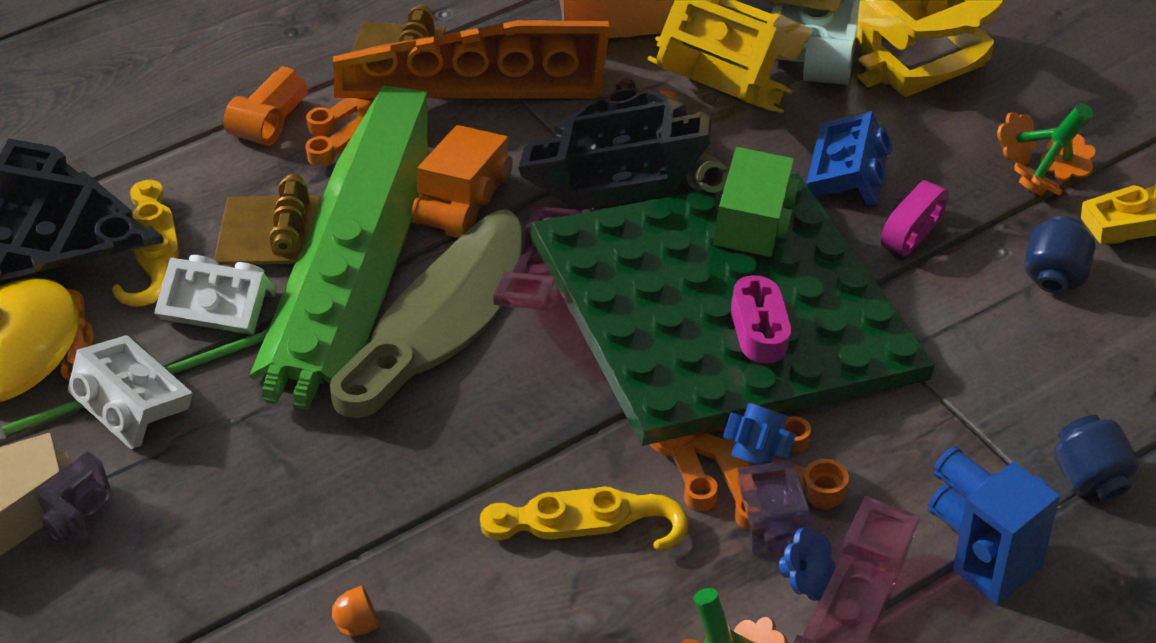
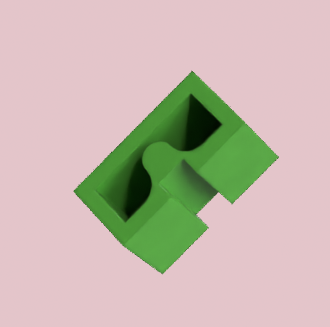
(754, 202)

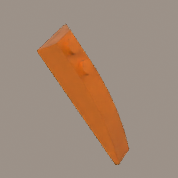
(486, 62)

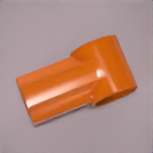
(263, 113)

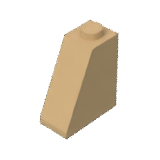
(23, 470)

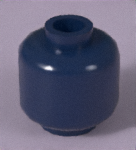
(1060, 253)
(1096, 458)

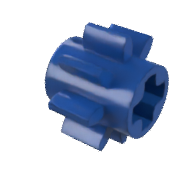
(759, 435)

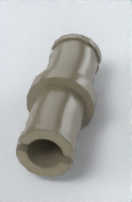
(707, 175)

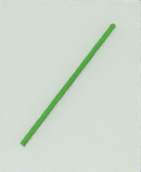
(173, 369)

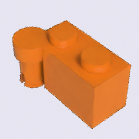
(460, 179)

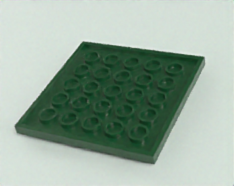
(662, 324)

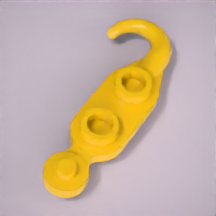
(153, 258)
(583, 514)

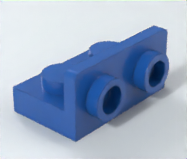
(850, 156)

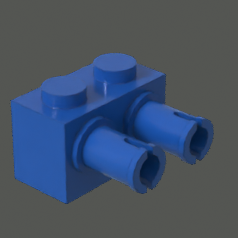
(999, 519)

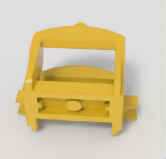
(910, 20)
(733, 38)

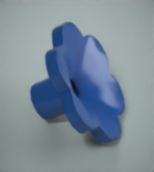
(808, 563)

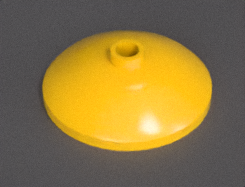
(35, 332)

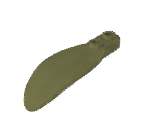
(432, 317)

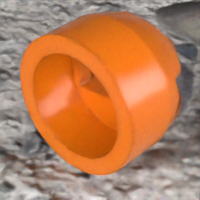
(355, 613)

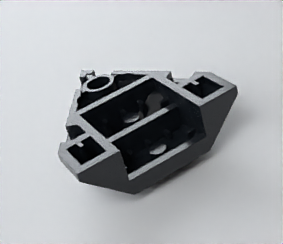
(618, 150)
(57, 214)

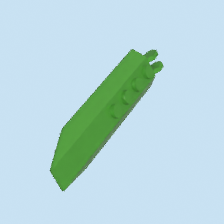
(348, 250)

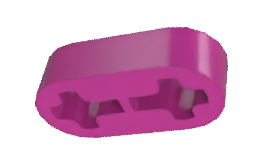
(914, 218)
(770, 318)

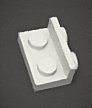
(213, 295)
(125, 388)

